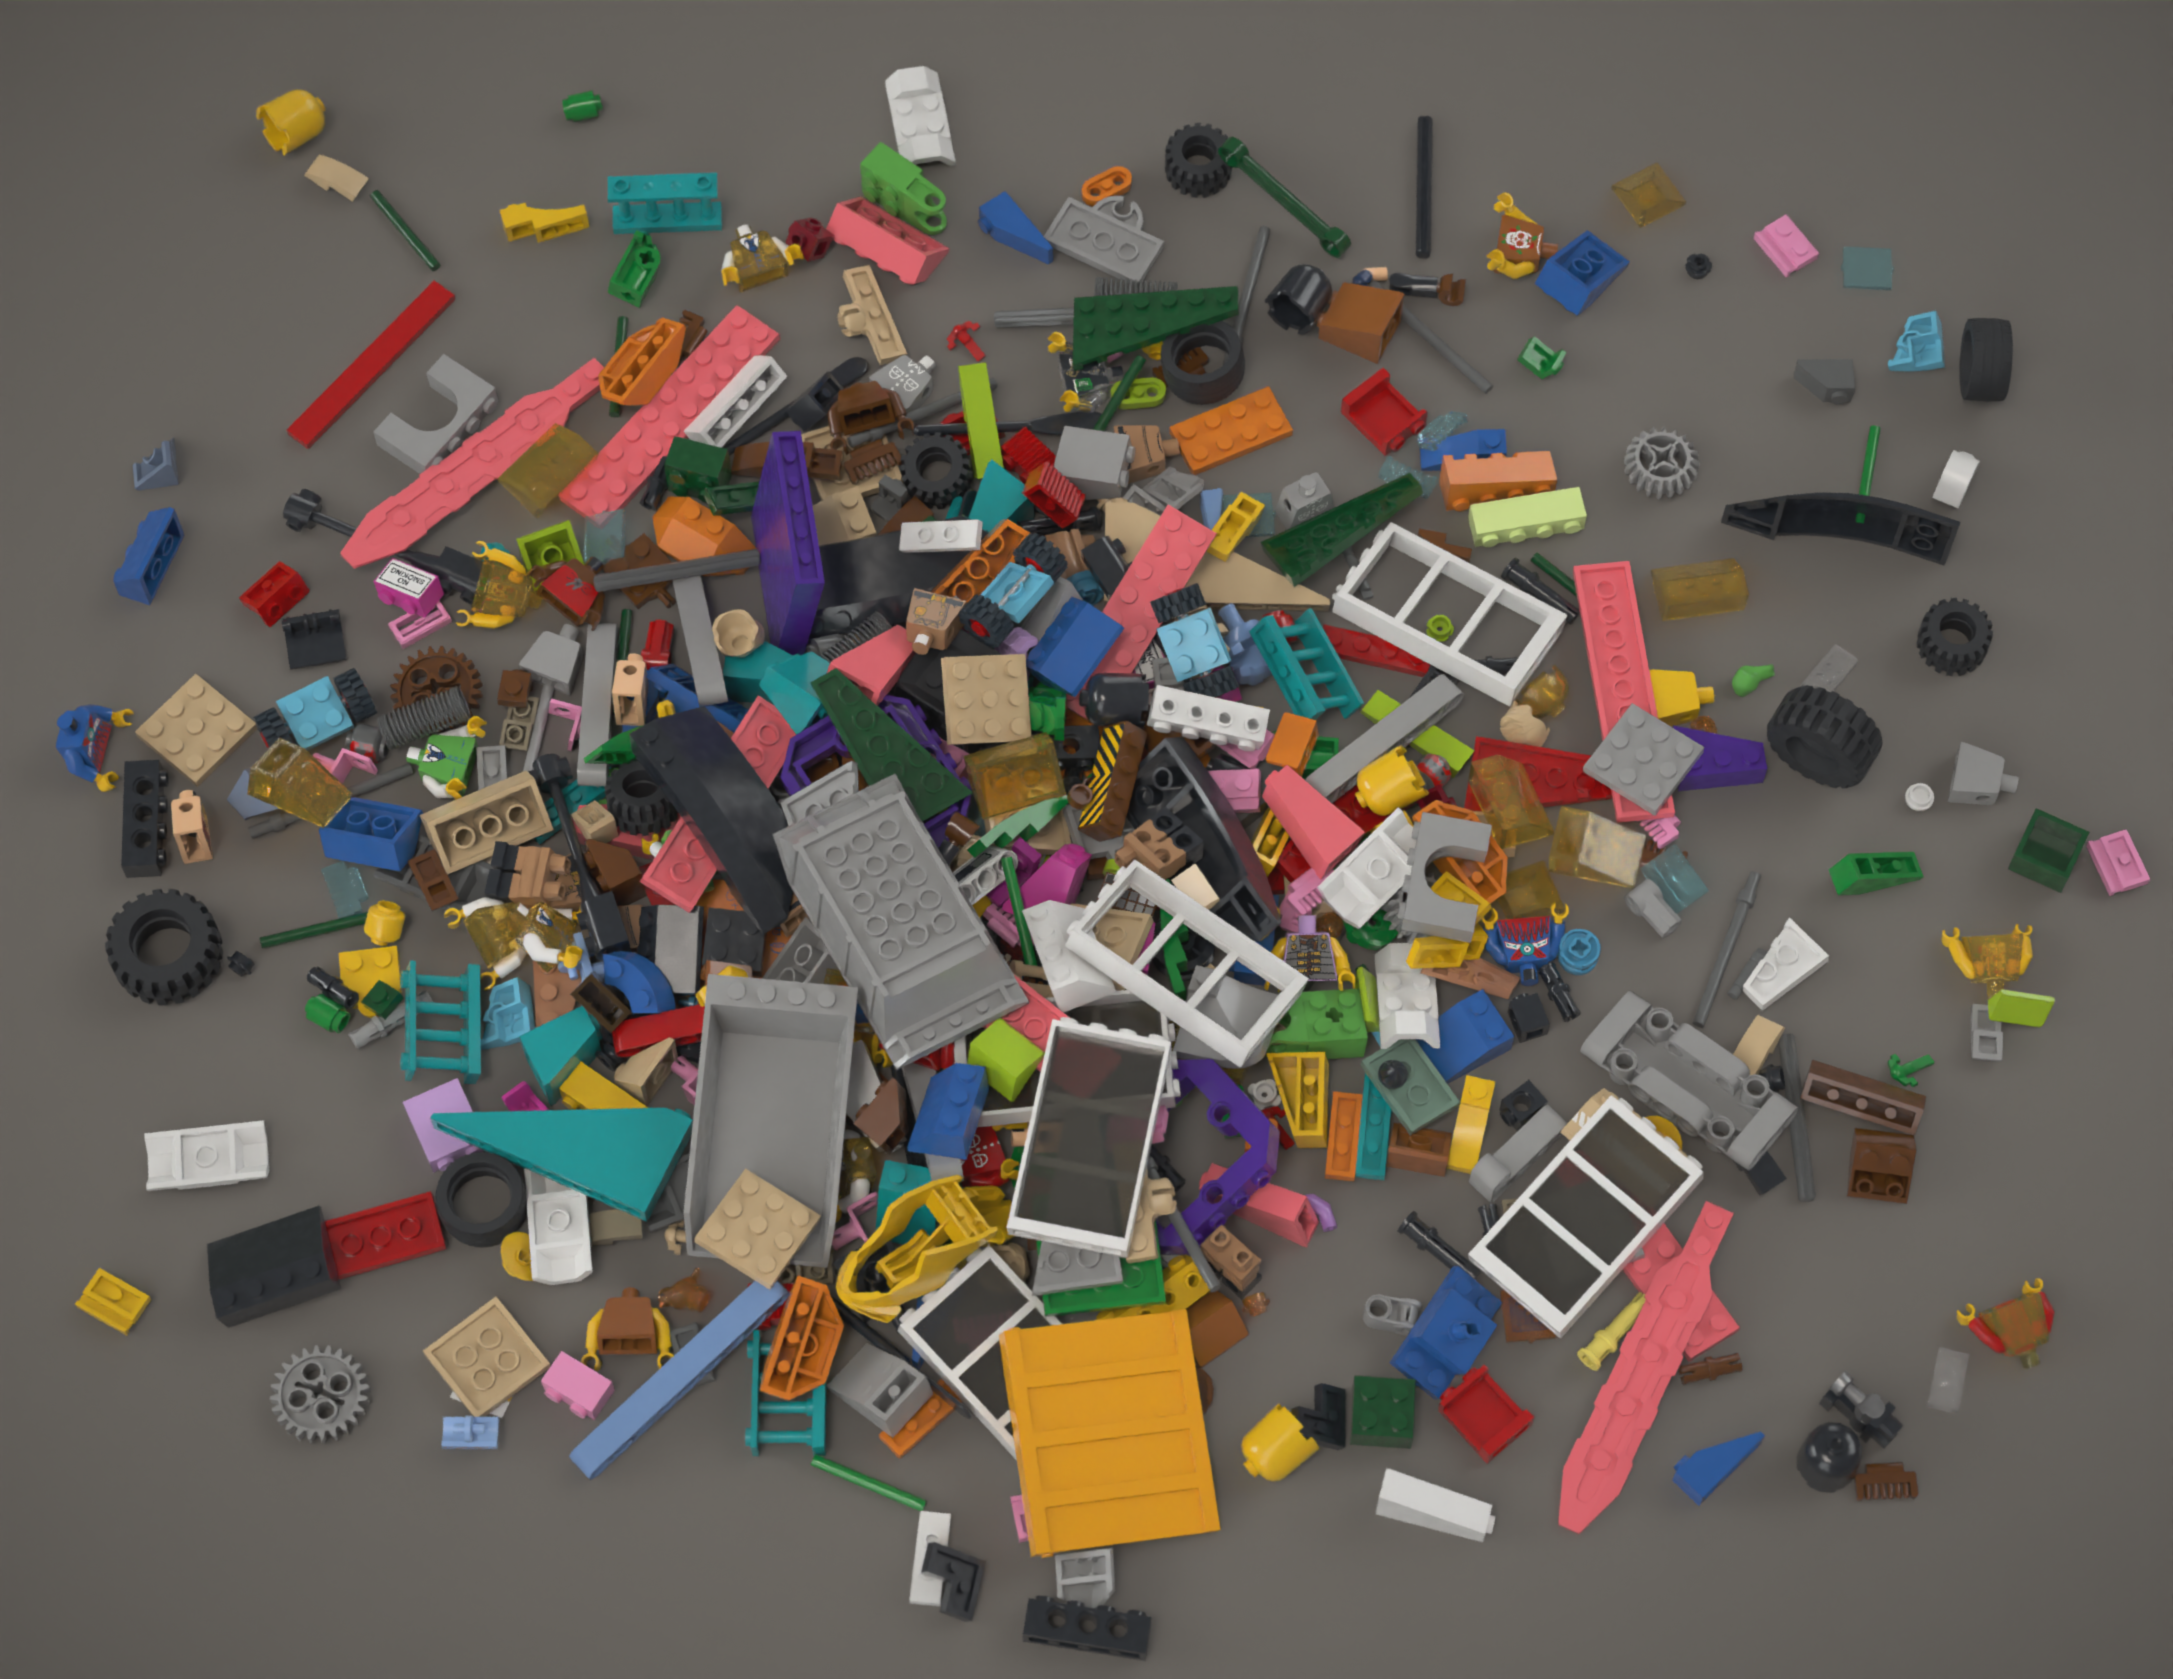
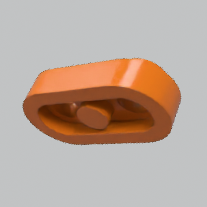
(1104, 185)

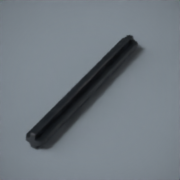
(1424, 187)

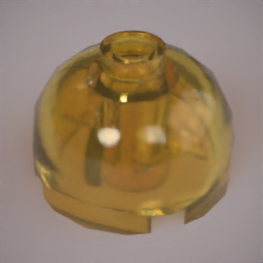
(1546, 693)

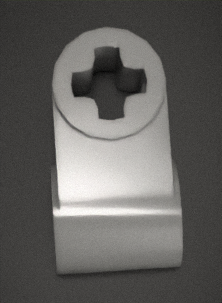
(1395, 1313)

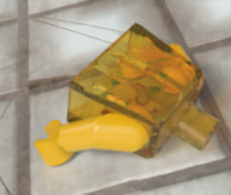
(500, 591)
(1991, 957)

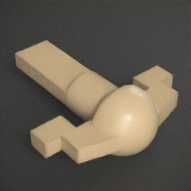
(673, 1235)

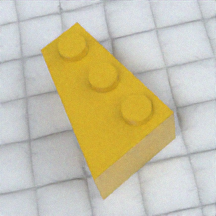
(1303, 1088)

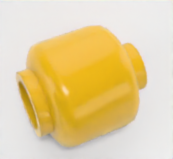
(384, 922)

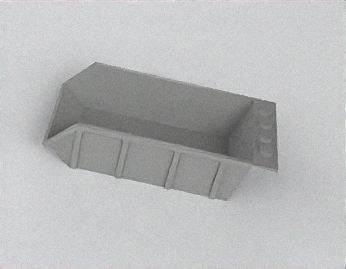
(897, 922)
(771, 1099)

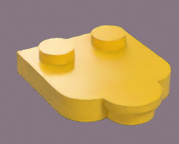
(365, 967)

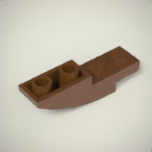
(820, 462)

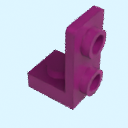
(1027, 865)

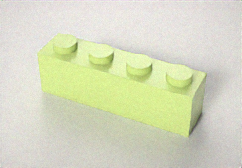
(1527, 517)

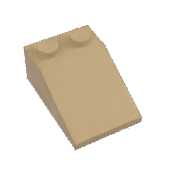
(842, 517)

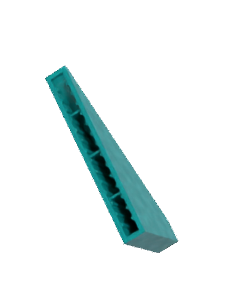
(602, 1153)

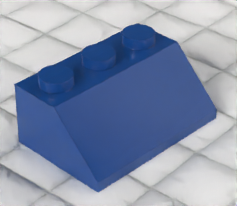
(149, 556)
(1073, 646)
(372, 834)
(950, 1111)

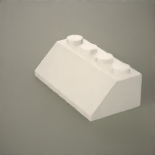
(1069, 976)

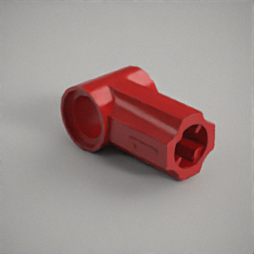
(658, 644)

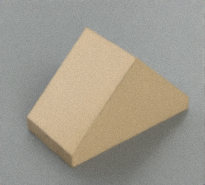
(595, 823)
(1196, 886)

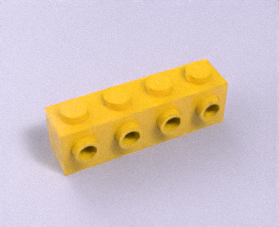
(1182, 1288)

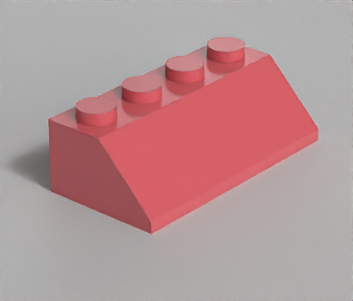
(886, 240)

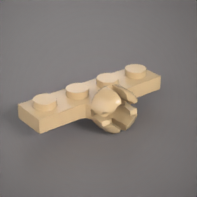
(869, 315)
(1154, 1201)

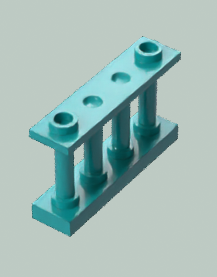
(669, 216)
(1289, 674)
(468, 1010)
(815, 1407)

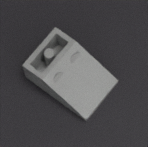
(881, 1388)

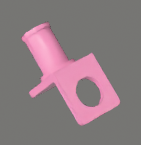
(574, 714)
(344, 762)
(688, 1073)
(854, 1228)

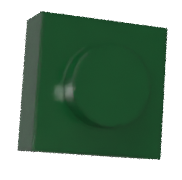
(382, 999)

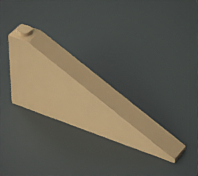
(1221, 582)

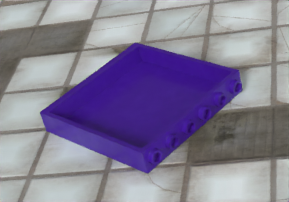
(787, 544)

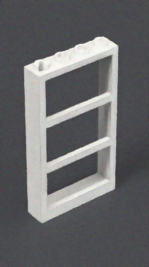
(1432, 651)
(1209, 926)

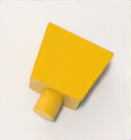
(1678, 696)

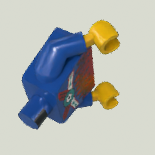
(84, 741)
(1525, 943)

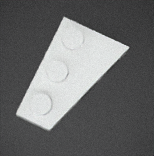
(1786, 964)

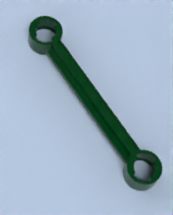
(1236, 155)

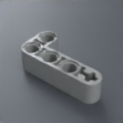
(1498, 1172)

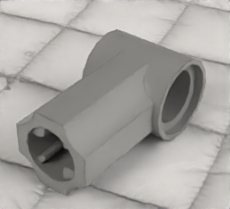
(1649, 902)

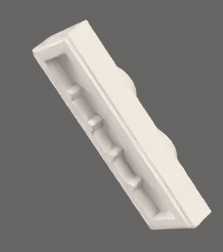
(940, 536)
(931, 1528)

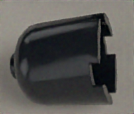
(1299, 298)
(1115, 698)
(1829, 1457)

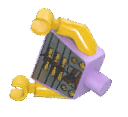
(1314, 954)

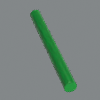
(1868, 466)
(1017, 907)
(868, 1483)

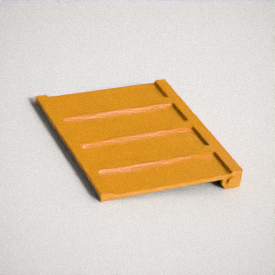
(1108, 1432)

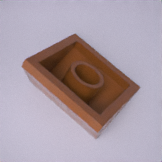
(1421, 1152)
(1214, 1327)

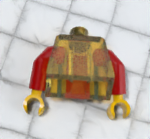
(2014, 1325)

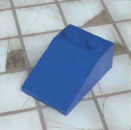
(1581, 272)
(1469, 1037)

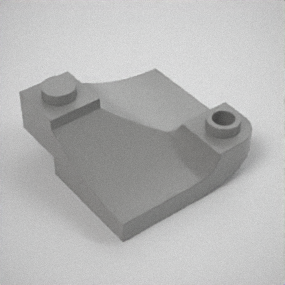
(1232, 1007)

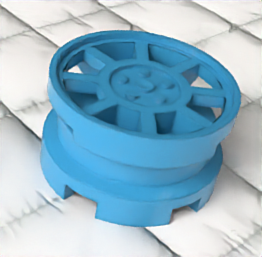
(1087, 587)
(1578, 951)

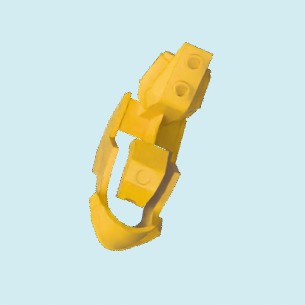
(966, 1216)

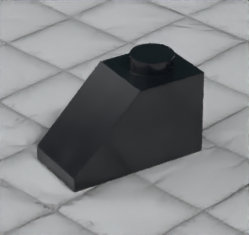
(815, 401)

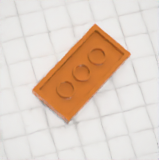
(1231, 431)

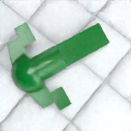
(1900, 1072)

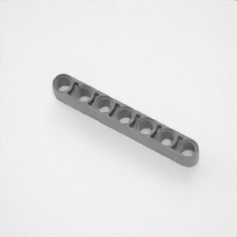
(700, 641)
(597, 701)
(1395, 729)
(917, 1081)

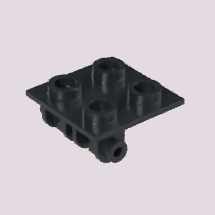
(314, 639)

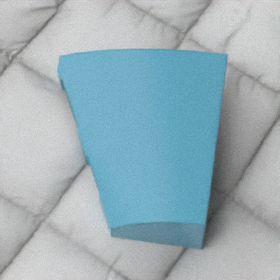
(1920, 345)
(508, 1014)

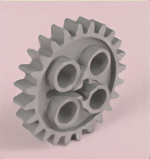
(332, 1369)

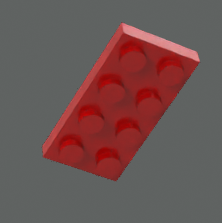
(385, 1235)

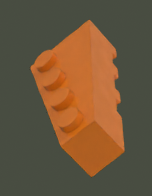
(1495, 478)

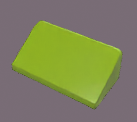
(1368, 993)
(2019, 1008)

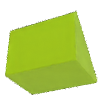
(548, 546)
(1007, 1057)

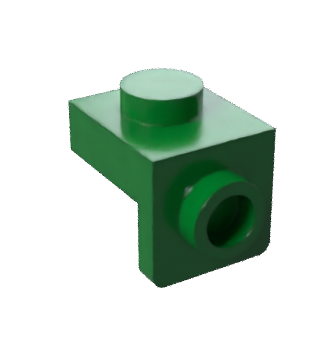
(1541, 358)

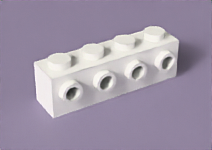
(736, 402)
(1208, 718)

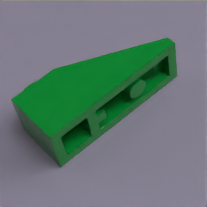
(1874, 871)

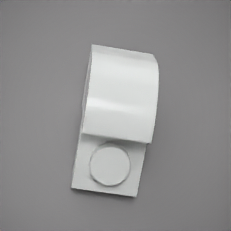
(1956, 478)

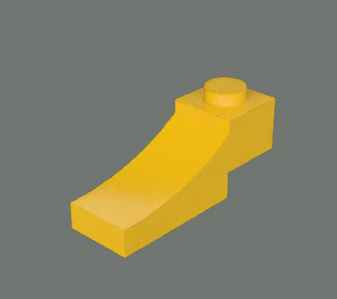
(546, 224)
(1235, 525)
(1444, 952)
(1470, 1124)

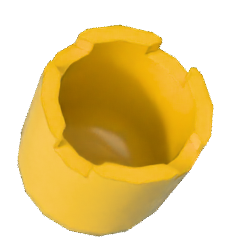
(292, 119)
(1390, 783)
(1276, 1445)

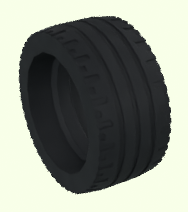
(1986, 359)
(1206, 387)
(466, 1169)

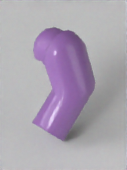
(1323, 1211)

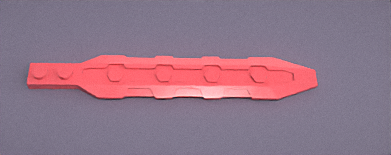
(469, 469)
(1641, 1375)

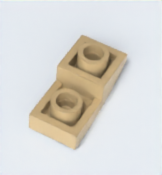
(332, 173)
(1758, 1043)

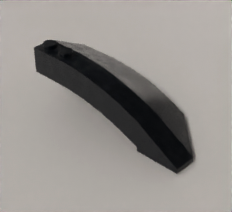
(1835, 514)
(873, 577)
(1178, 780)
(722, 807)

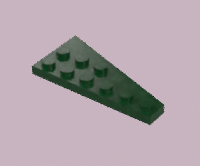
(1317, 541)
(885, 748)

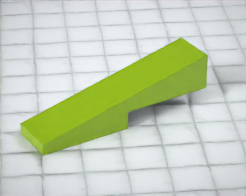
(979, 416)
(1431, 741)

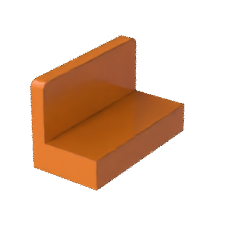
(1293, 742)

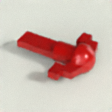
(960, 332)
(1284, 1138)

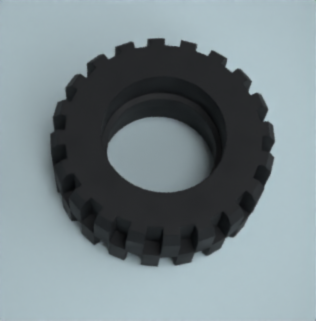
(1824, 736)
(154, 914)

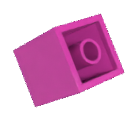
(1056, 879)

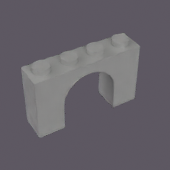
(427, 448)
(1424, 910)

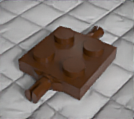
(641, 554)

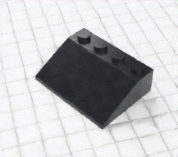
(271, 1267)

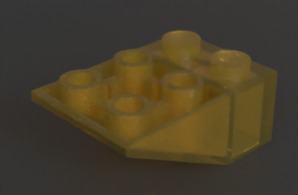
(297, 783)
(1595, 848)

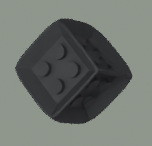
(923, 681)

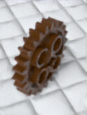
(434, 667)

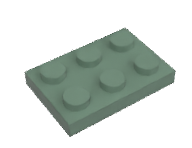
(1425, 1092)

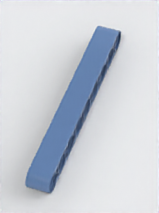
(677, 1377)

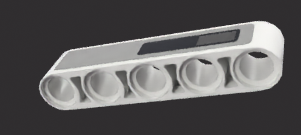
(983, 873)

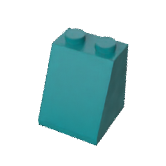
(1000, 499)
(745, 674)
(791, 690)
(559, 1047)
(895, 1181)

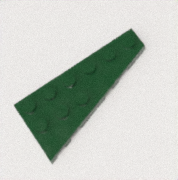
(1138, 320)

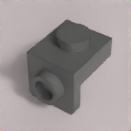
(891, 499)

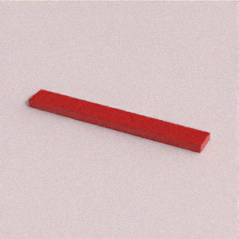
(370, 364)

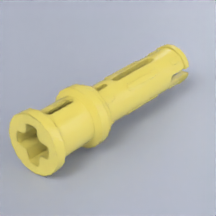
(1607, 1340)

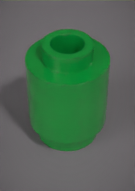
(582, 106)
(327, 1013)

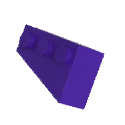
(1724, 761)

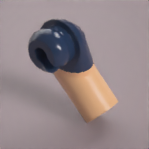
(1370, 274)

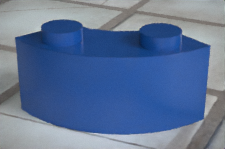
(639, 981)

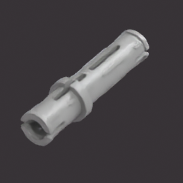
(379, 1027)

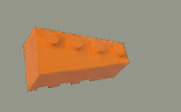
(982, 566)

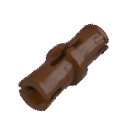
(1710, 1368)

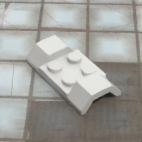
(919, 116)
(1371, 872)
(1404, 998)
(207, 1156)
(557, 1231)

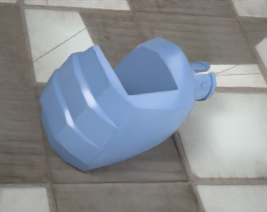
(1246, 658)

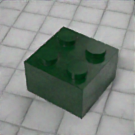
(695, 466)
(2048, 850)
(1382, 1412)

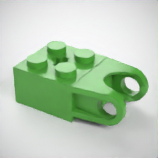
(901, 189)
(1323, 1023)

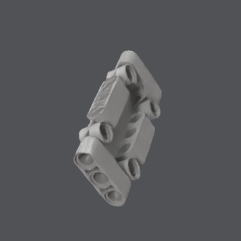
(1689, 1080)

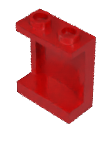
(1383, 413)
(1484, 1414)

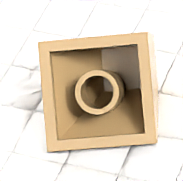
(647, 1071)

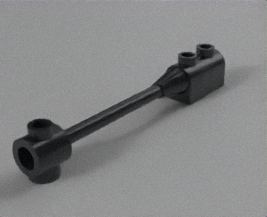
(453, 568)
(1108, 568)
(598, 910)

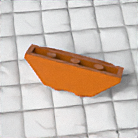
(643, 363)
(692, 532)
(1485, 877)
(802, 1342)

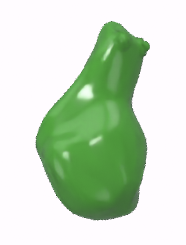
(1748, 678)

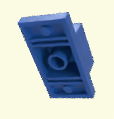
(684, 696)
(1448, 1333)

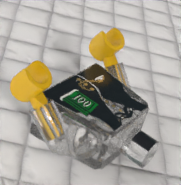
(1085, 388)

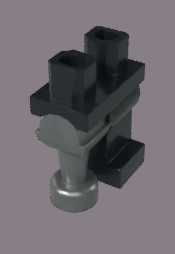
(1864, 1411)

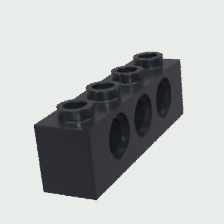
(1082, 738)
(138, 778)
(1070, 1636)

